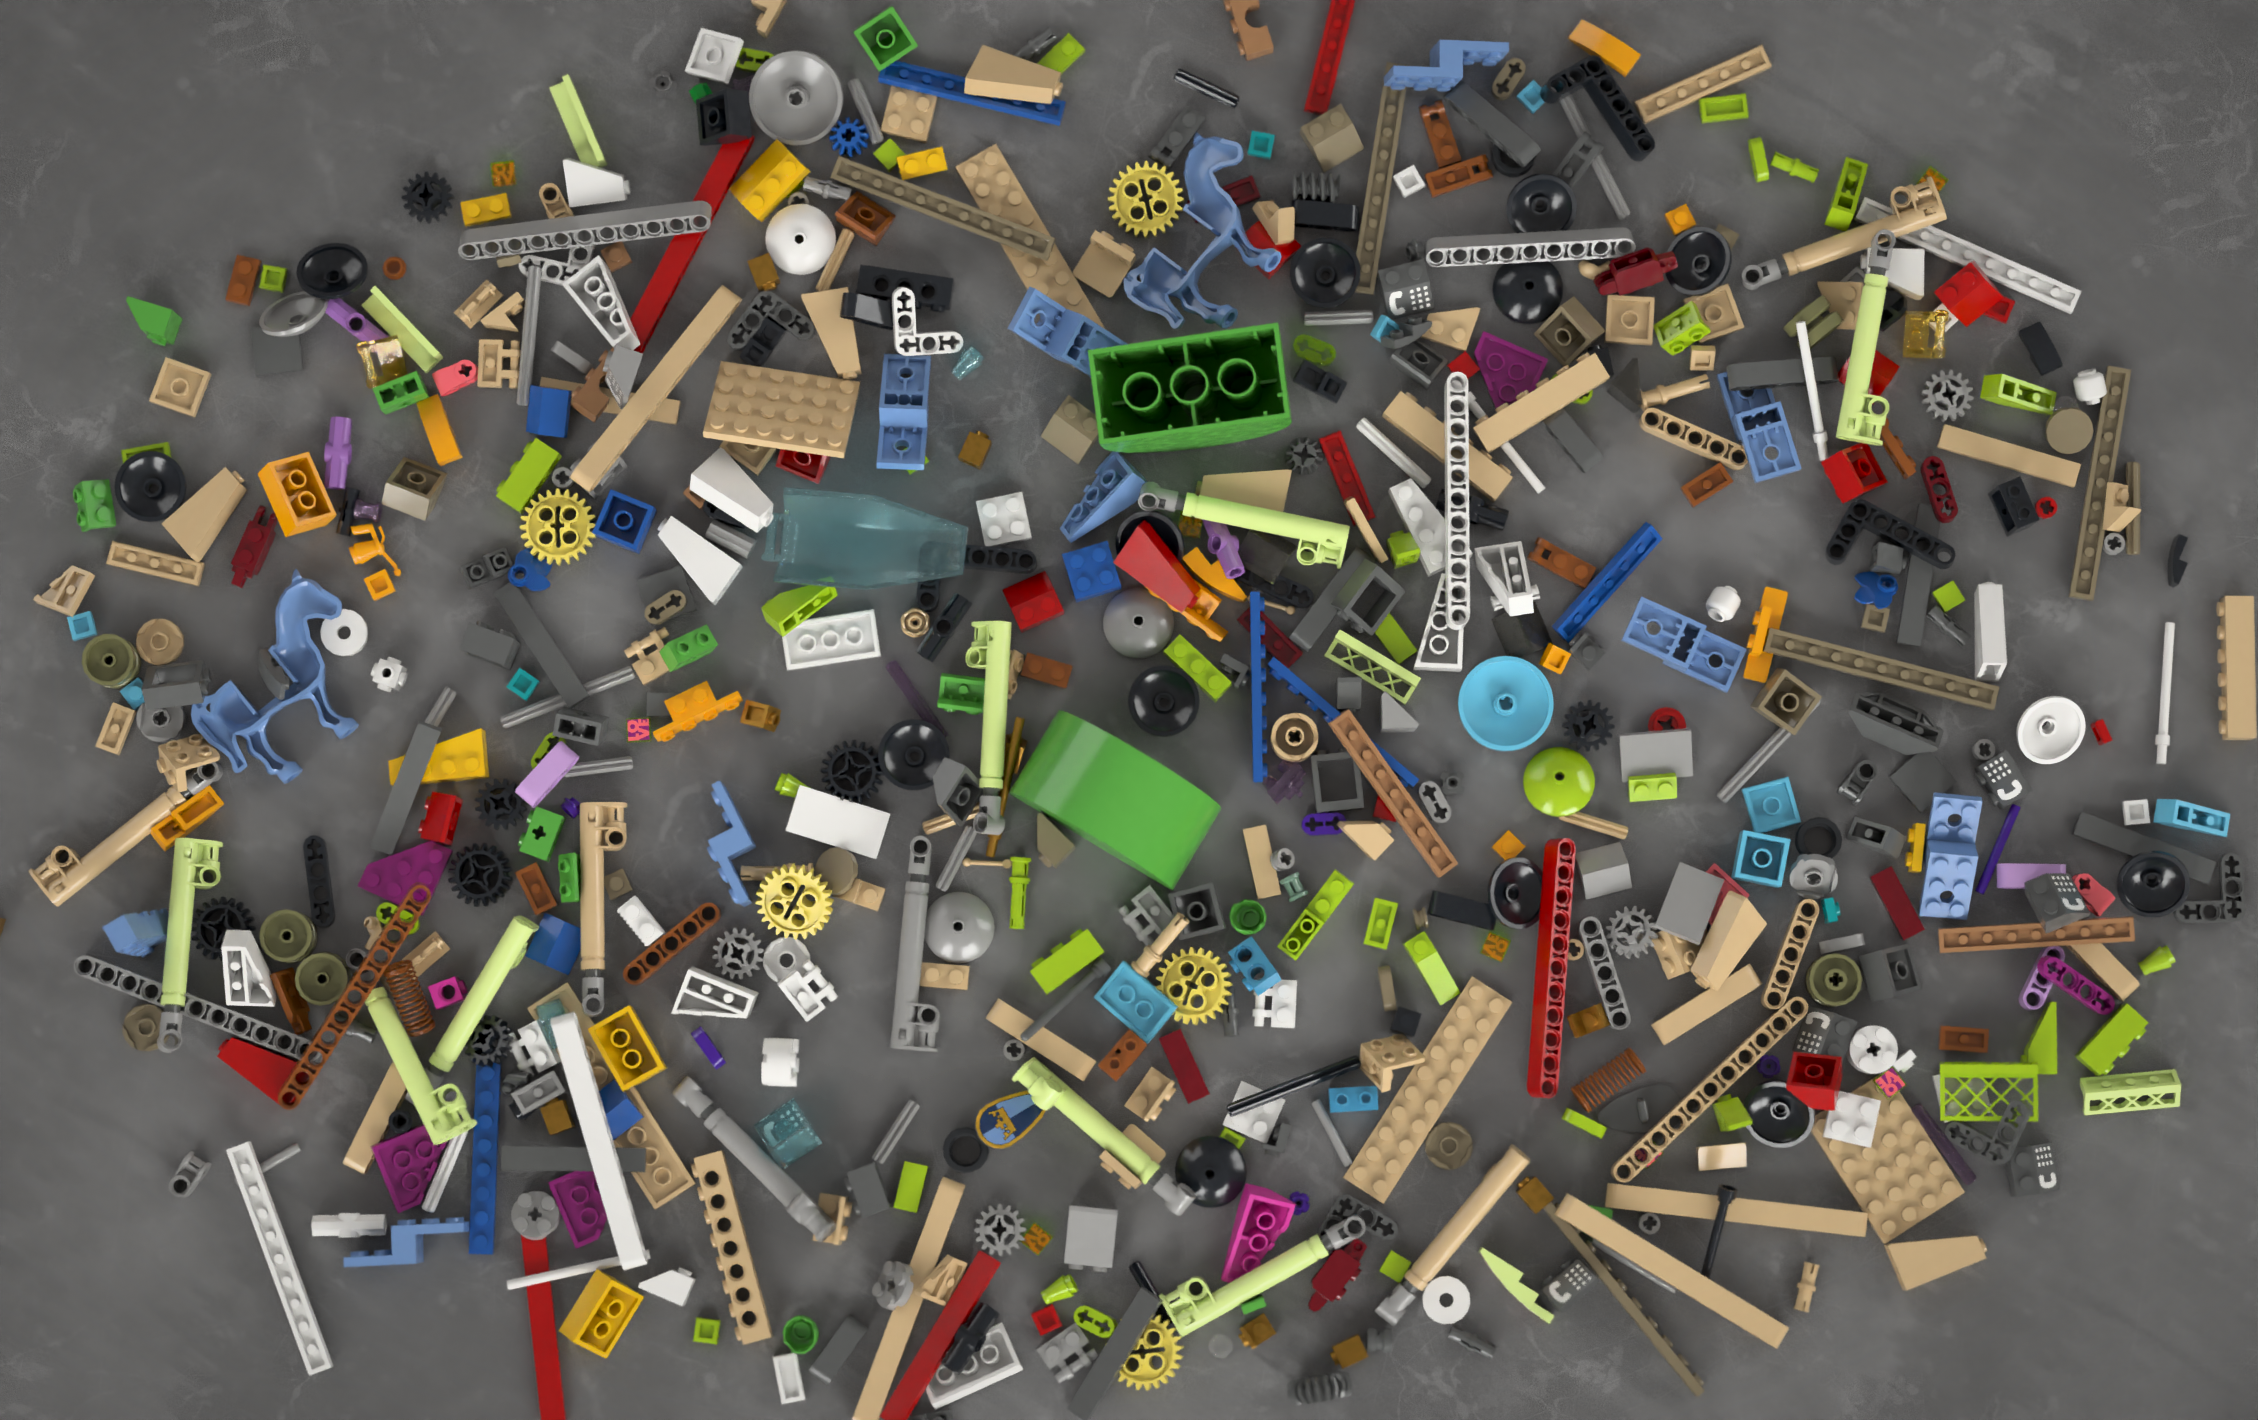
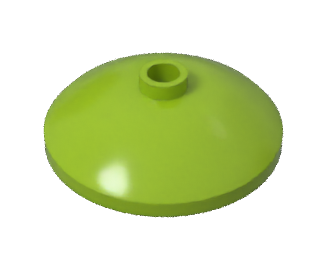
(1556, 796)

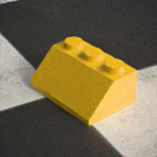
(769, 180)
(627, 1048)
(601, 1313)

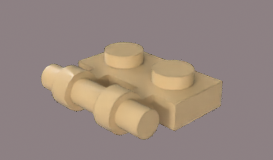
(491, 363)
(652, 665)

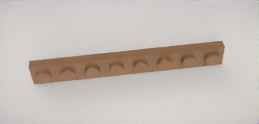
(1393, 793)
(2033, 935)

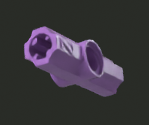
(345, 315)
(338, 453)
(1225, 547)

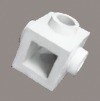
(395, 680)

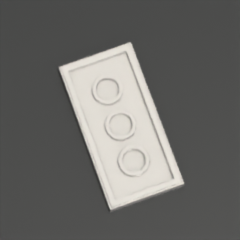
(832, 640)
(837, 822)

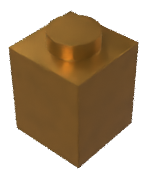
(764, 272)
(975, 449)
(557, 1116)
(1534, 1194)
(1348, 1352)

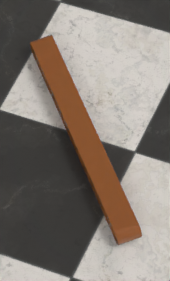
(349, 1006)

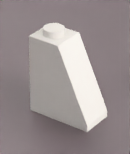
(593, 184)
(1905, 271)

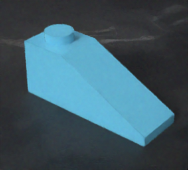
(2191, 817)

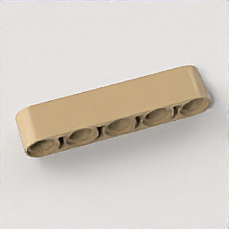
(1682, 440)
(1798, 946)
(2106, 969)
(1706, 1004)
(1043, 1041)
(375, 1124)

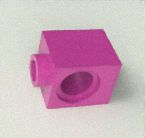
(437, 992)

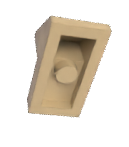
(772, 11)
(1276, 221)
(499, 319)
(2116, 513)
(864, 894)

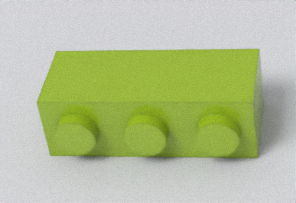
(528, 475)
(1201, 671)
(1066, 960)
(2112, 1040)

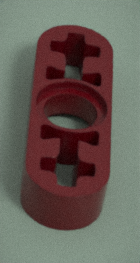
(1935, 499)

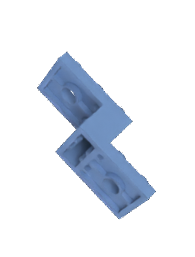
(1446, 65)
(1060, 331)
(903, 412)
(1760, 425)
(1684, 644)
(730, 844)
(1950, 856)
(406, 1242)

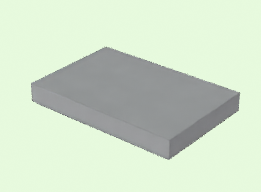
(1656, 753)
(1689, 903)

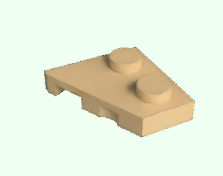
(1844, 299)
(1452, 327)
(67, 591)
(942, 1280)

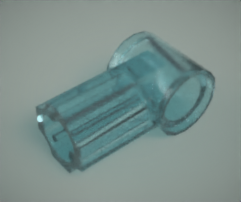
(546, 1012)

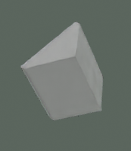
(1393, 717)
(1603, 870)

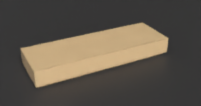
(1365, 529)
(1259, 856)

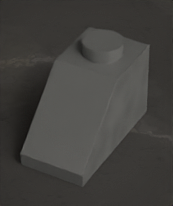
(1887, 559)
(1348, 694)
(1876, 837)

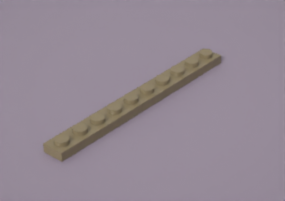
(1379, 184)
(943, 208)
(2100, 472)
(1881, 669)
(1631, 1305)

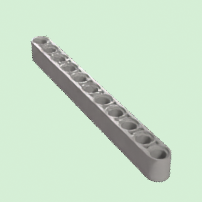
(585, 230)
(208, 1013)

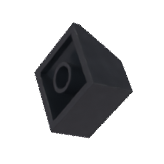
(723, 117)

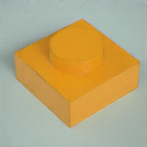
(1680, 219)
(379, 584)
(1554, 658)
(1508, 846)

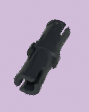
(347, 511)

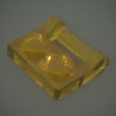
(1916, 334)
(390, 358)

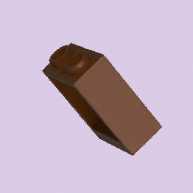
(1117, 1064)

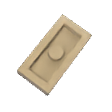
(116, 728)
(944, 976)

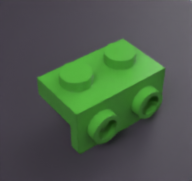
(94, 504)
(961, 693)
(569, 877)

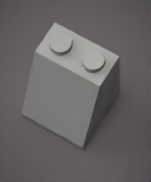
(1090, 1237)

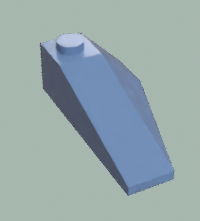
(1110, 493)

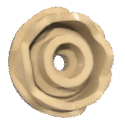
(912, 615)

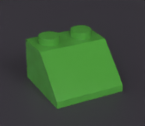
(885, 38)
(156, 321)

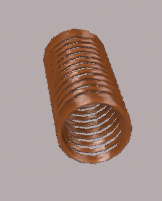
(389, 972)
(1633, 1057)

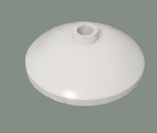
(817, 244)
(2058, 737)

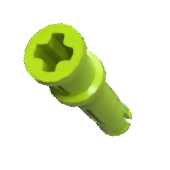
(1019, 882)

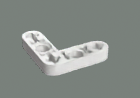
(572, 265)
(910, 331)

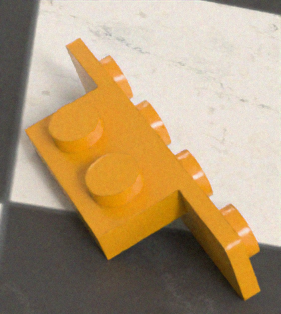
(1201, 613)
(1767, 617)
(693, 707)

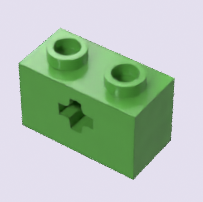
(401, 392)
(688, 648)
(552, 826)

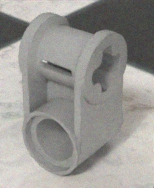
(190, 1174)

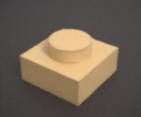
(1702, 357)

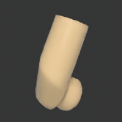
(1590, 270)
(374, 928)

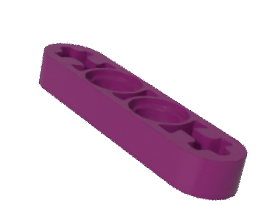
(2076, 984)

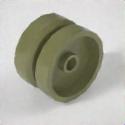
(1816, 325)
(125, 661)
(302, 939)
(309, 976)
(1847, 980)

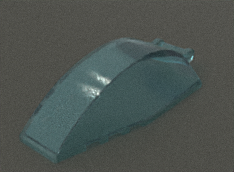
(861, 542)

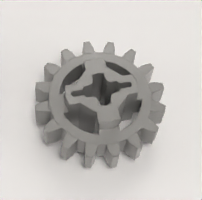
(1948, 404)
(1640, 937)
(728, 959)
(990, 1230)

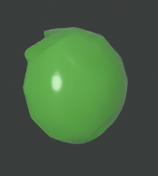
(1247, 917)
(800, 1334)

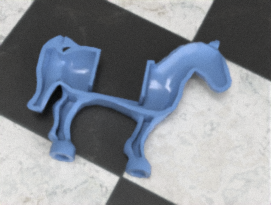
(1218, 214)
(295, 651)

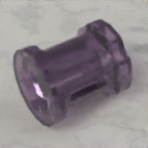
(368, 510)

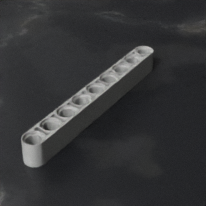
(1519, 241)

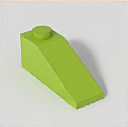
(1846, 194)
(2017, 394)
(1402, 549)
(795, 606)
(1431, 968)
(2043, 1042)
(1730, 1113)

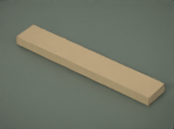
(1702, 84)
(666, 412)
(2008, 455)

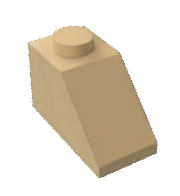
(1368, 836)

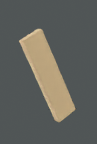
(155, 563)

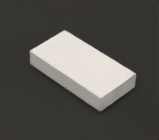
(789, 1378)

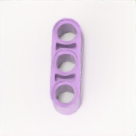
(547, 774)
(2015, 875)
(2033, 986)

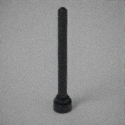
(1725, 1195)

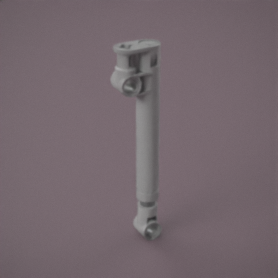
(908, 1025)
(777, 1181)

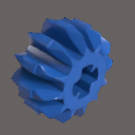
(855, 143)

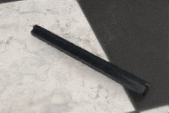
(1293, 1086)

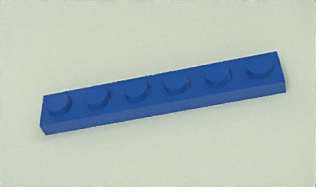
(1607, 582)

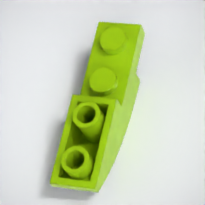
(1315, 914)

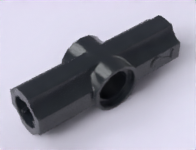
(1479, 511)
(952, 614)
(970, 1338)

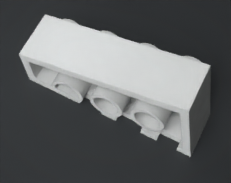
(600, 300)
(1424, 524)
(1440, 645)

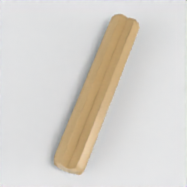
(835, 260)
(944, 821)
(1597, 824)

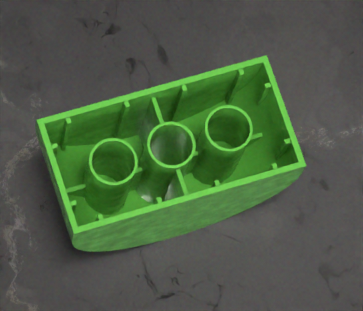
(1190, 390)
(1116, 798)

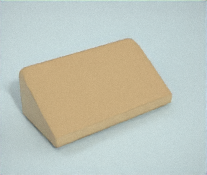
(1721, 1156)

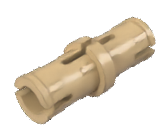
(1806, 1287)

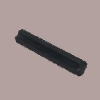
(1206, 88)
(1144, 1281)

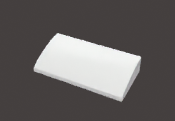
(991, 1364)

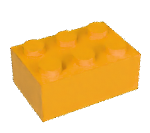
(297, 494)

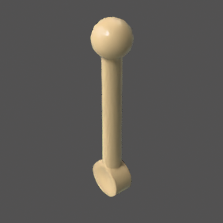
(1290, 609)
(1006, 863)

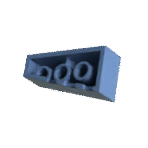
(138, 933)

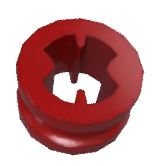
(2052, 503)

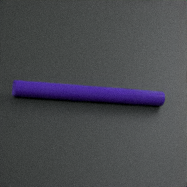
(1997, 849)

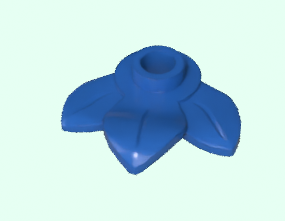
(532, 569)
(1875, 589)

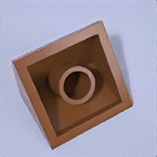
(865, 218)

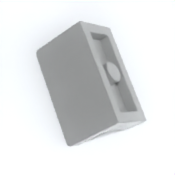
(538, 1092)

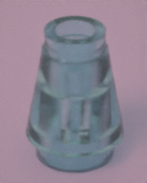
(967, 362)

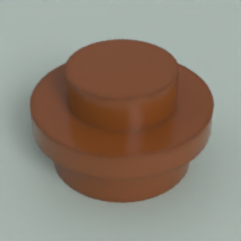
(394, 268)

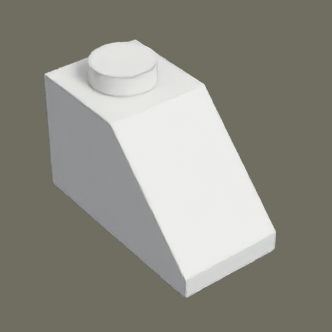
(671, 1285)

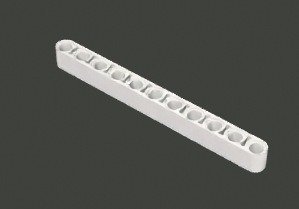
(1454, 511)
(599, 1140)

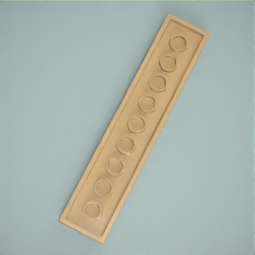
(1000, 194)
(1427, 1090)
(665, 1171)

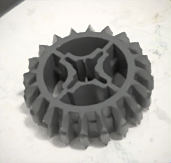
(1319, 1388)

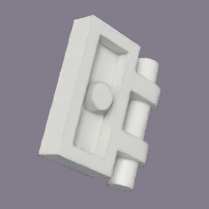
(800, 993)
(1283, 1005)
(538, 1046)

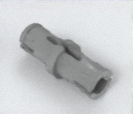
(827, 189)

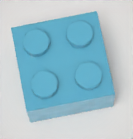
(1760, 858)

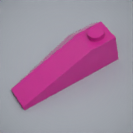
(1257, 1225)

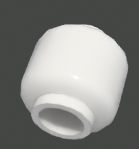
(2089, 386)
(1723, 603)

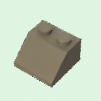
(1331, 138)
(1569, 331)
(1072, 430)
(413, 488)
(1785, 701)
(1052, 843)

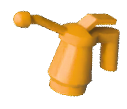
(366, 550)

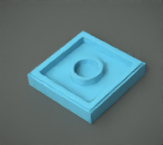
(1771, 805)

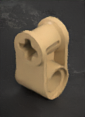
(555, 208)

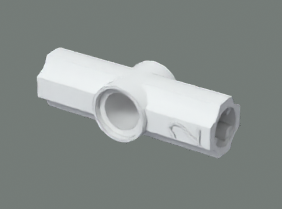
(349, 1225)

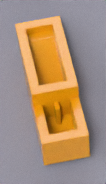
(1604, 45)
(439, 430)
(1213, 575)
(186, 817)

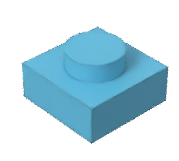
(1531, 97)
(1383, 327)
(82, 625)
(133, 693)

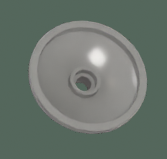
(292, 315)
(1133, 639)
(964, 944)

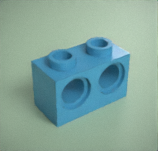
(1257, 964)
(1353, 1099)

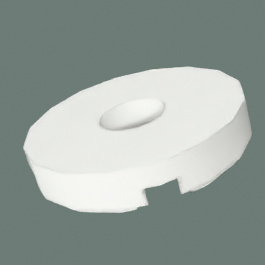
(348, 646)
(776, 950)
(1456, 1310)

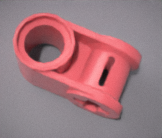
(452, 378)
(2094, 894)

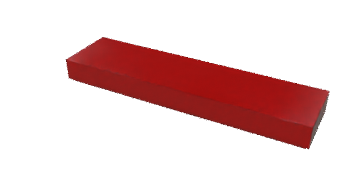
(1345, 473)

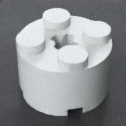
(1885, 1052)
(780, 1062)

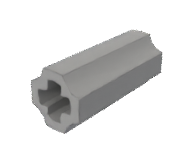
(730, 538)

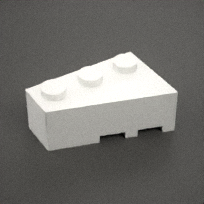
(1507, 575)
(246, 971)
(714, 996)

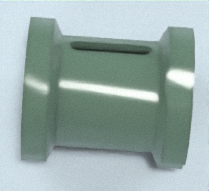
(1294, 887)

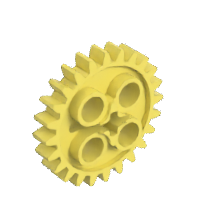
(1166, 194)
(536, 528)
(813, 911)
(1212, 995)
(1146, 1371)

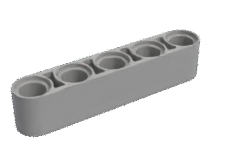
(1604, 960)

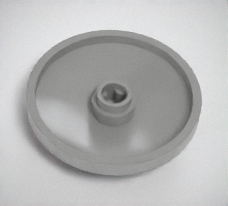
(796, 97)

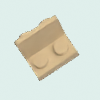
(1386, 1054)
(1150, 1094)
(838, 1209)

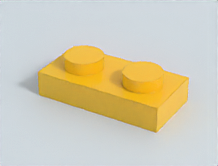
(921, 163)
(485, 209)
(1916, 838)

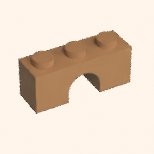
(1253, 41)
(589, 398)

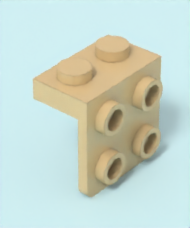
(1104, 264)
(183, 755)
(1676, 953)
(1144, 1143)

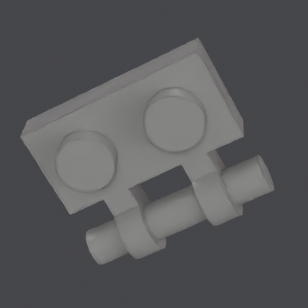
(1152, 909)
(1064, 1345)

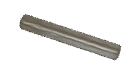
(2133, 527)

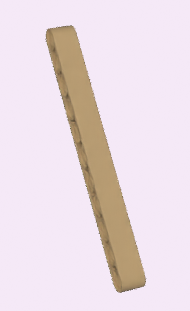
(655, 388)
(1720, 1084)
(1739, 1211)
(1671, 1271)
(904, 1317)

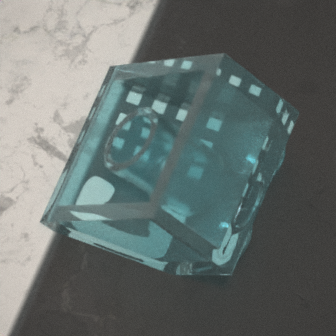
(787, 1134)

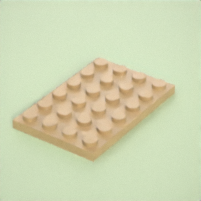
(781, 409)
(1900, 1174)

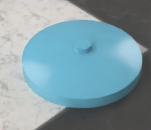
(1505, 703)

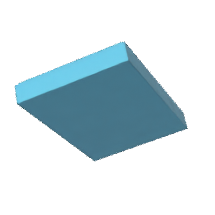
(1135, 1002)

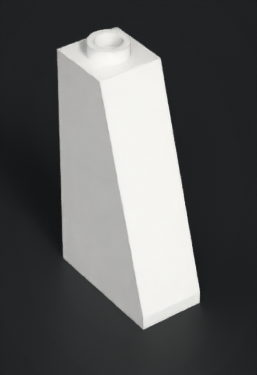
(732, 491)
(703, 561)
(1989, 632)

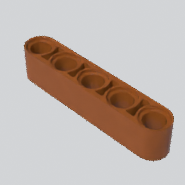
(683, 942)

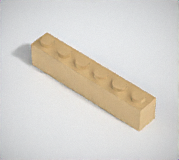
(1540, 403)
(1429, 433)
(2237, 668)

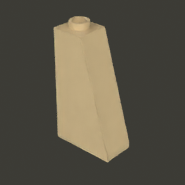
(1011, 77)
(835, 332)
(1257, 489)
(205, 513)
(1727, 940)
(1929, 1259)

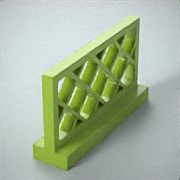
(1986, 1070)

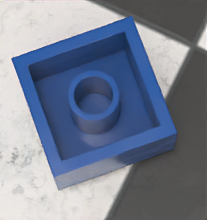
(624, 521)
(1091, 571)

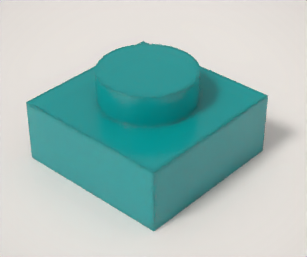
(1261, 145)
(523, 684)
(1830, 910)

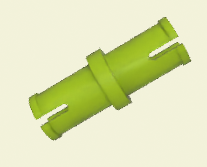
(1794, 167)

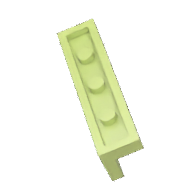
(577, 123)
(397, 324)
(1377, 659)
(2131, 1087)

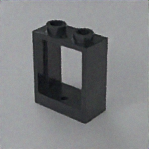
(2016, 501)

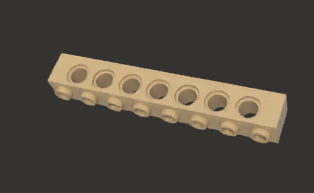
(761, 1328)

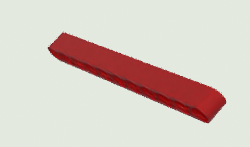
(684, 246)
(1554, 979)

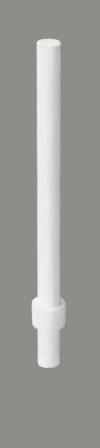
(1820, 435)
(1507, 448)
(2162, 740)
(565, 1272)

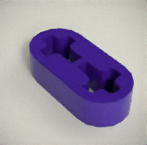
(1322, 830)
(708, 1048)

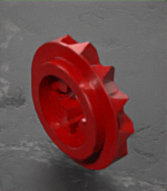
(1664, 714)

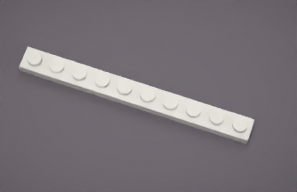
(1993, 265)
(279, 1258)

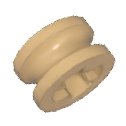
(1577, 943)

